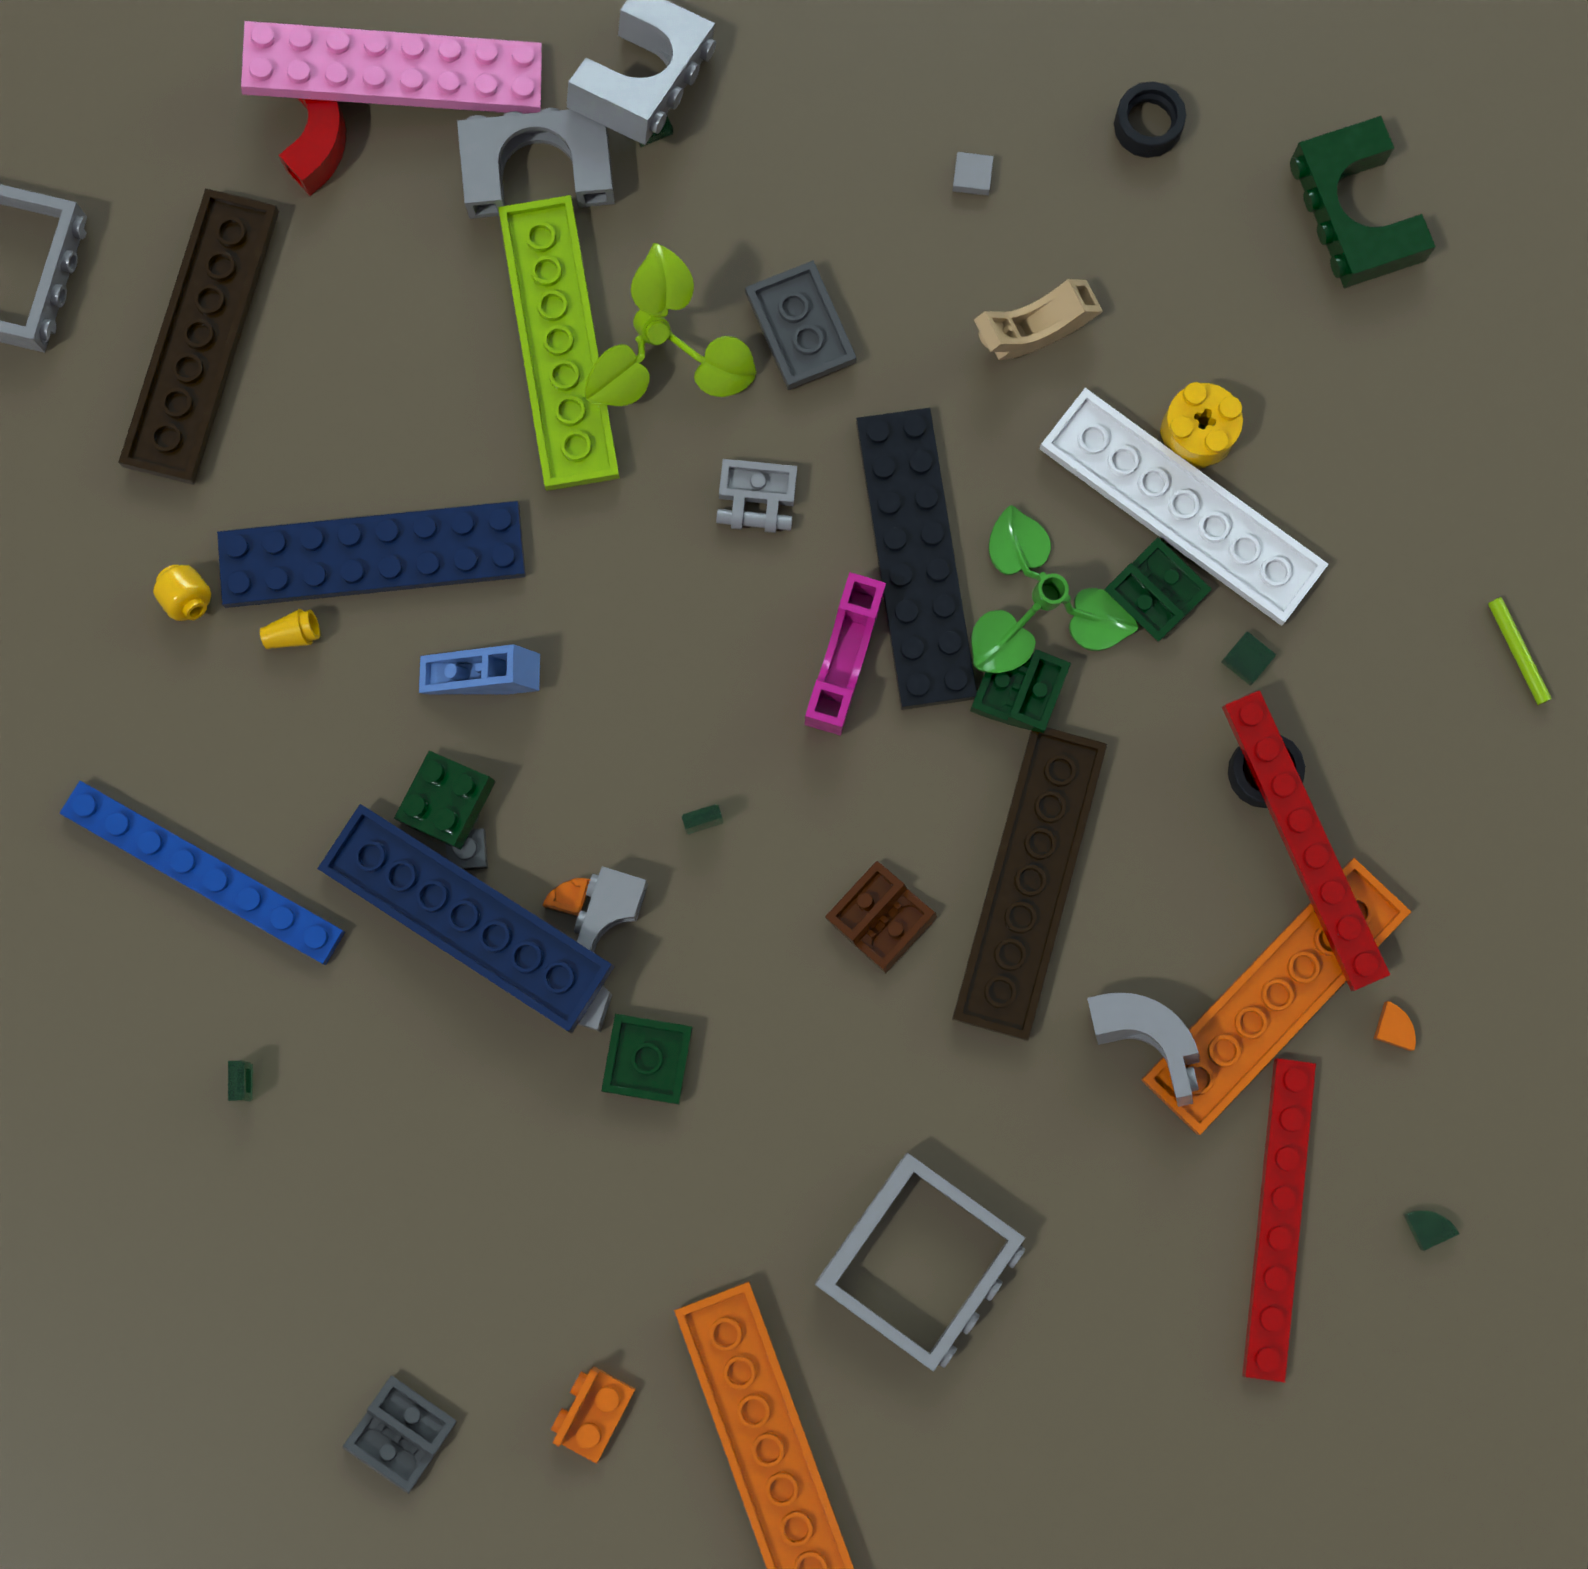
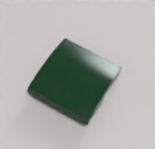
(1158, 589)
(1024, 694)

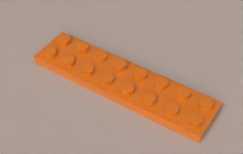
(1270, 1003)
(762, 1432)

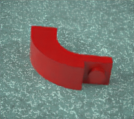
(319, 148)

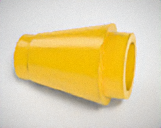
(291, 630)

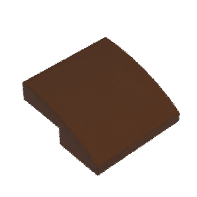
(881, 916)

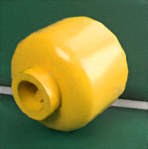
(181, 591)

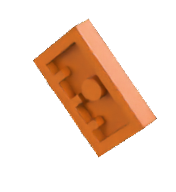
(593, 1414)

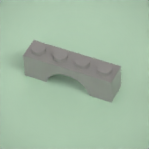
(613, 901)

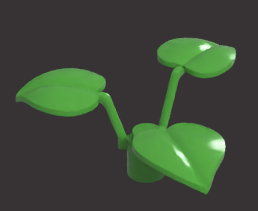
(1000, 641)

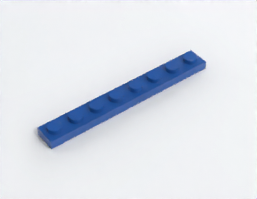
(202, 872)

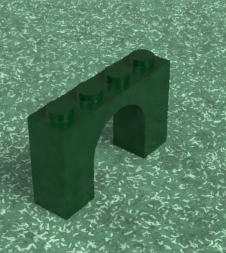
(1355, 249)

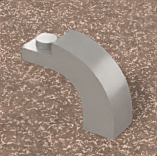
(1144, 1019)

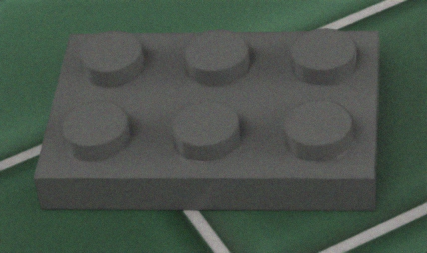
(800, 325)

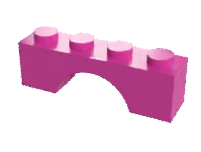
(845, 654)

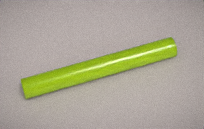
(1519, 651)

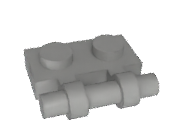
(758, 484)

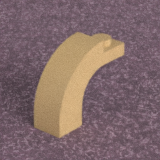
(1039, 323)

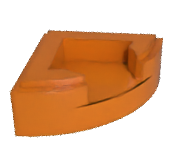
(568, 897)
(1395, 1027)

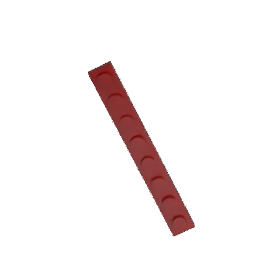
(1305, 841)
(1279, 1220)

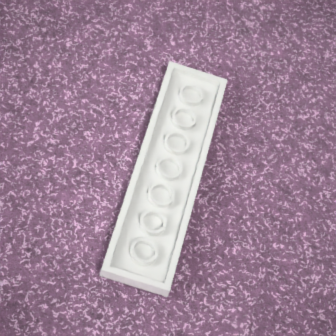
(1183, 506)

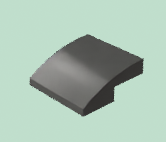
(399, 1434)

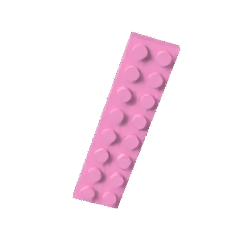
(391, 68)

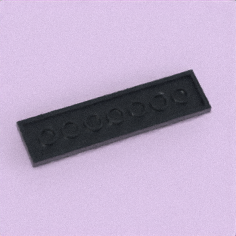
(916, 559)

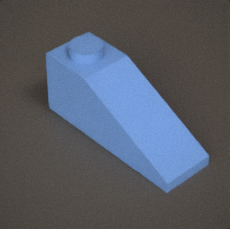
(481, 671)

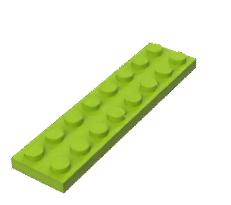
(557, 342)

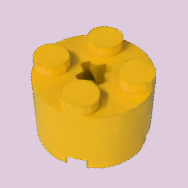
(1205, 405)

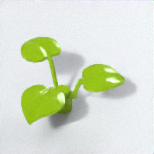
(661, 285)

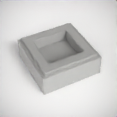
(972, 173)

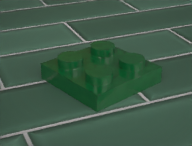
(444, 799)
(647, 1059)

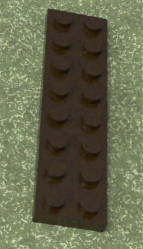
(199, 336)
(1029, 883)

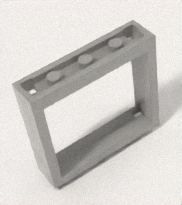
(58, 266)
(985, 1288)

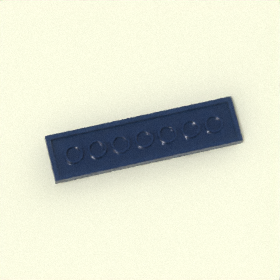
(371, 554)
(466, 918)

